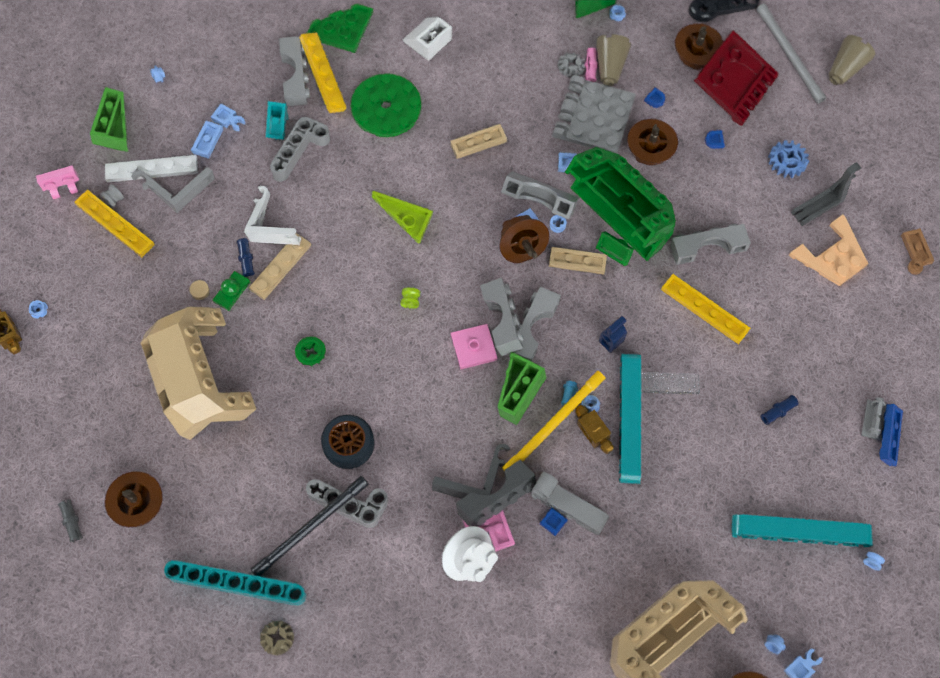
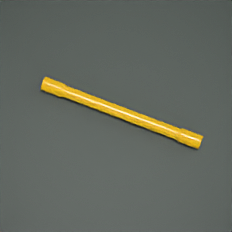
(590, 385)

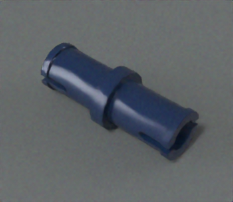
(245, 257)
(779, 410)

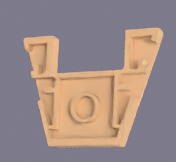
(840, 260)

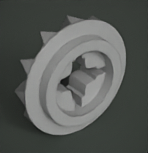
(563, 64)

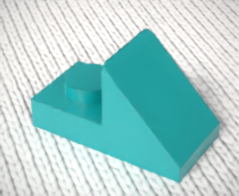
(276, 120)

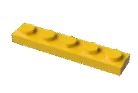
(322, 72)
(114, 223)
(705, 309)

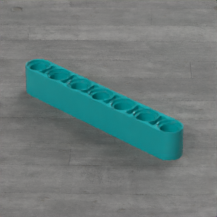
(630, 419)
(802, 529)
(227, 577)

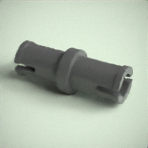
(70, 521)

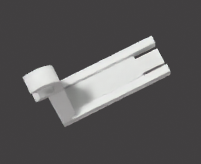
(260, 234)

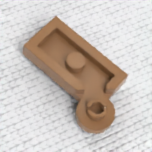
(917, 250)

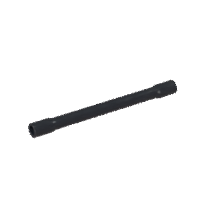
(268, 561)

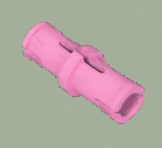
(591, 64)

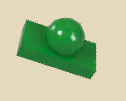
(615, 248)
(231, 290)

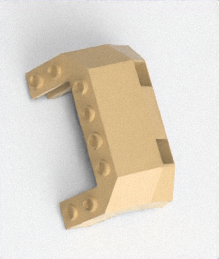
(184, 375)
(672, 627)

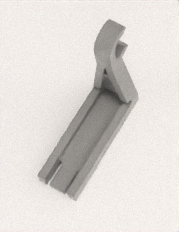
(185, 195)

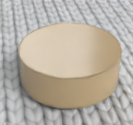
(199, 290)

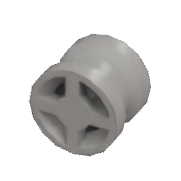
(112, 195)

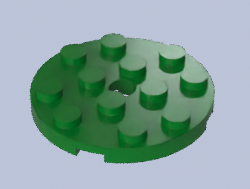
(389, 121)

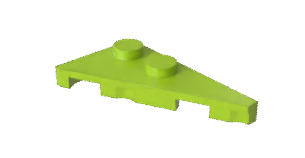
(409, 216)

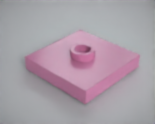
(473, 346)

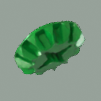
(308, 343)

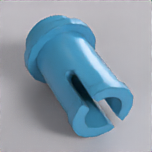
(569, 391)

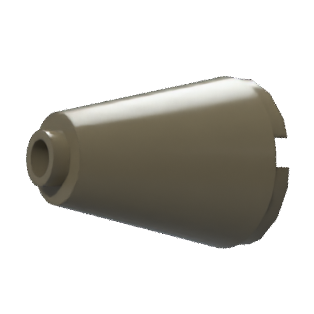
(611, 57)
(850, 59)

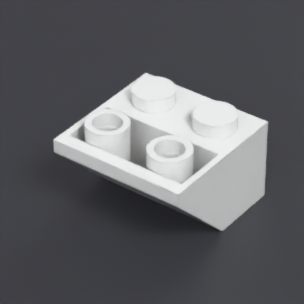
(429, 37)

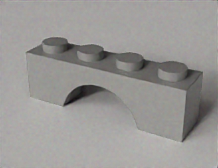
(295, 88)
(556, 200)
(731, 238)
(543, 306)
(506, 334)

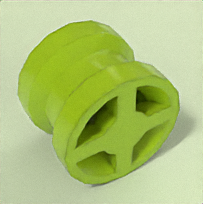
(410, 298)

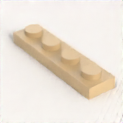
(279, 268)

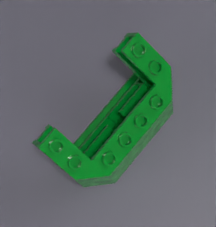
(623, 199)

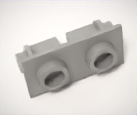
(874, 419)

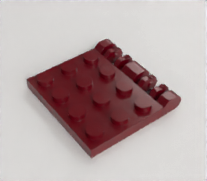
(736, 77)

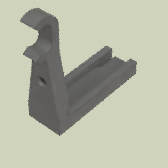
(826, 200)
(460, 490)

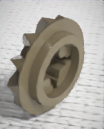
(282, 645)

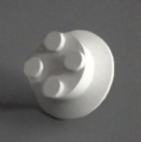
(469, 555)

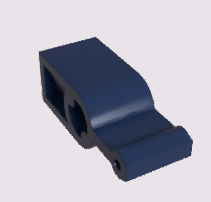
(614, 335)

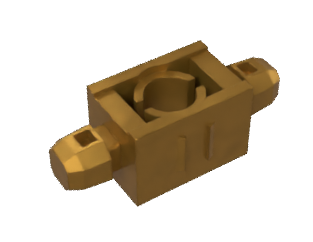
(13, 337)
(594, 429)

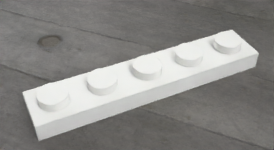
(152, 167)

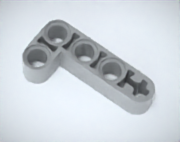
(282, 166)
(569, 504)
(362, 508)

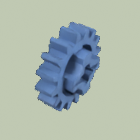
(788, 159)

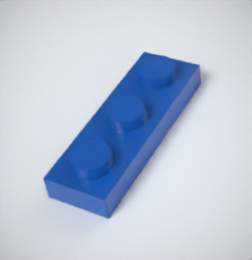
(891, 435)

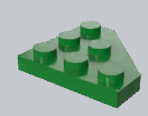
(343, 28)

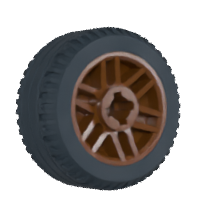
(352, 453)

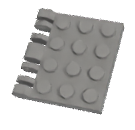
(596, 116)

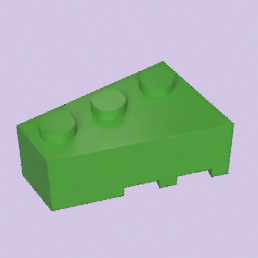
(110, 121)
(520, 387)

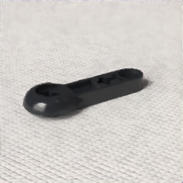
(717, 7)

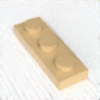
(478, 141)
(577, 260)

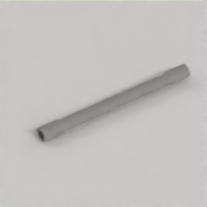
(813, 88)

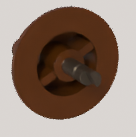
(697, 44)
(652, 141)
(523, 239)
(133, 499)

